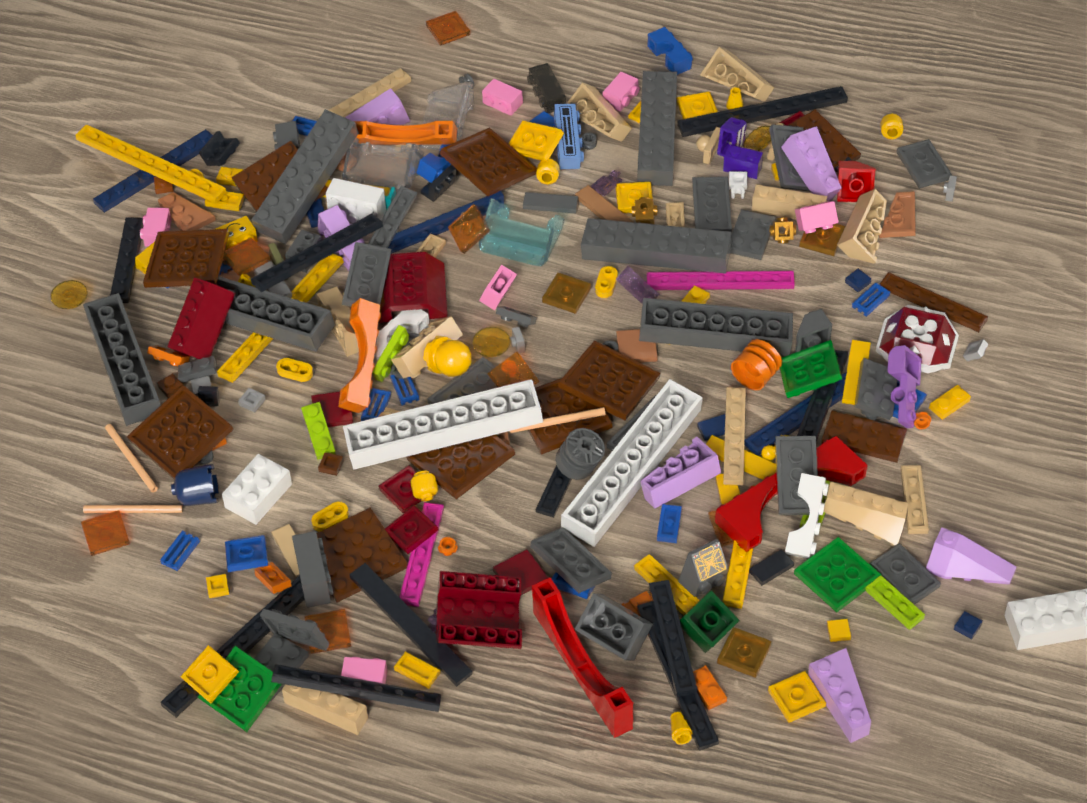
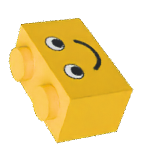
(239, 231)

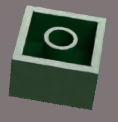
(708, 621)

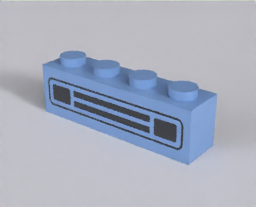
(569, 145)

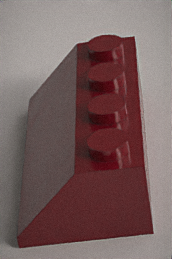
(201, 319)

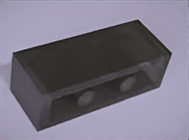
(546, 87)

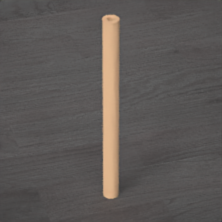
(564, 418)
(131, 458)
(133, 508)

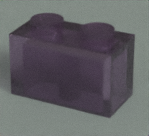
(636, 285)

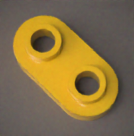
(606, 278)
(296, 370)
(329, 517)

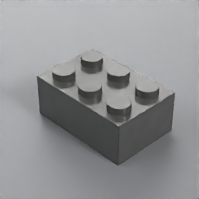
(312, 569)
(613, 626)

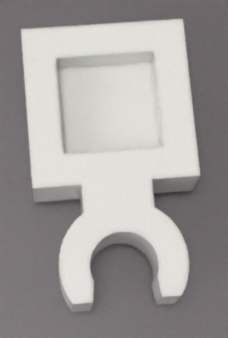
(738, 183)

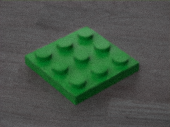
(810, 369)
(836, 574)
(247, 692)

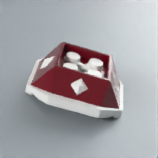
(923, 332)

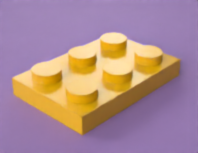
(535, 140)

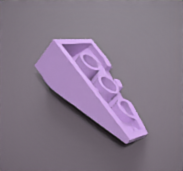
(962, 558)

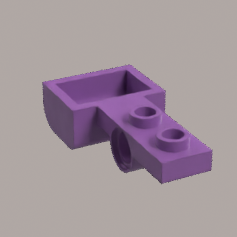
(906, 368)

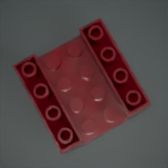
(414, 283)
(478, 610)

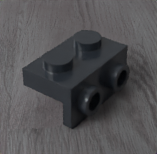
(218, 149)
(440, 184)

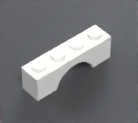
(412, 320)
(801, 542)

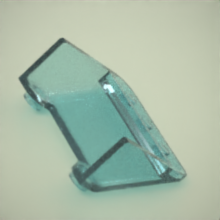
(516, 239)

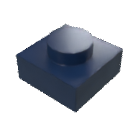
(858, 280)
(968, 625)

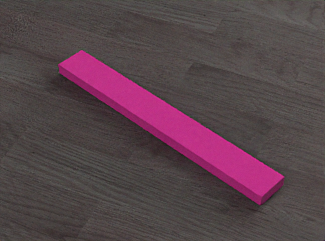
(721, 281)

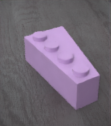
(383, 110)
(812, 162)
(332, 221)
(680, 474)
(842, 694)

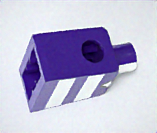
(731, 131)

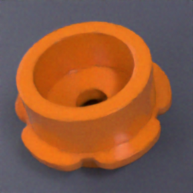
(922, 420)
(447, 542)

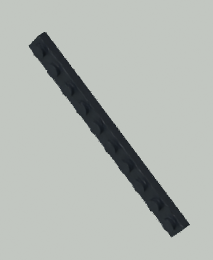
(764, 110)
(244, 639)

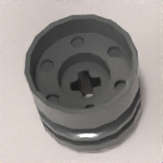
(580, 453)

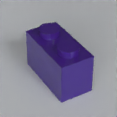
(743, 160)

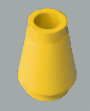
(734, 99)
(680, 729)

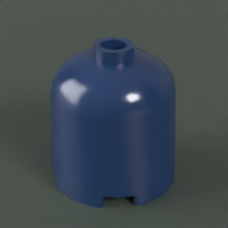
(196, 486)

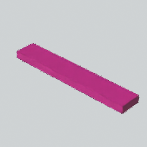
(420, 560)

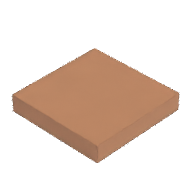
(630, 346)

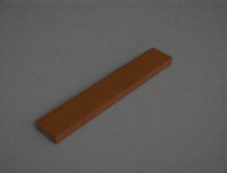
(934, 301)

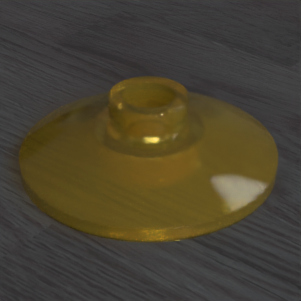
(758, 139)
(69, 294)
(491, 342)

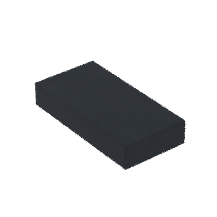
(771, 567)

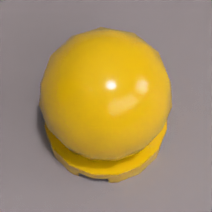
(447, 356)

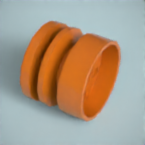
(756, 364)

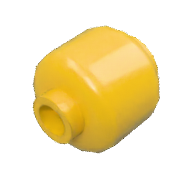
(891, 126)
(547, 171)
(424, 485)

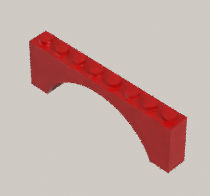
(742, 514)
(609, 701)

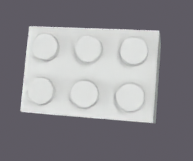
(356, 199)
(257, 489)

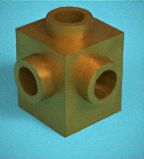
(644, 211)
(790, 230)

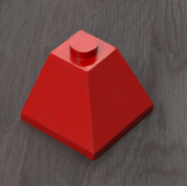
(854, 180)

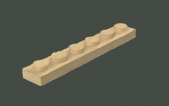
(394, 81)
(734, 436)

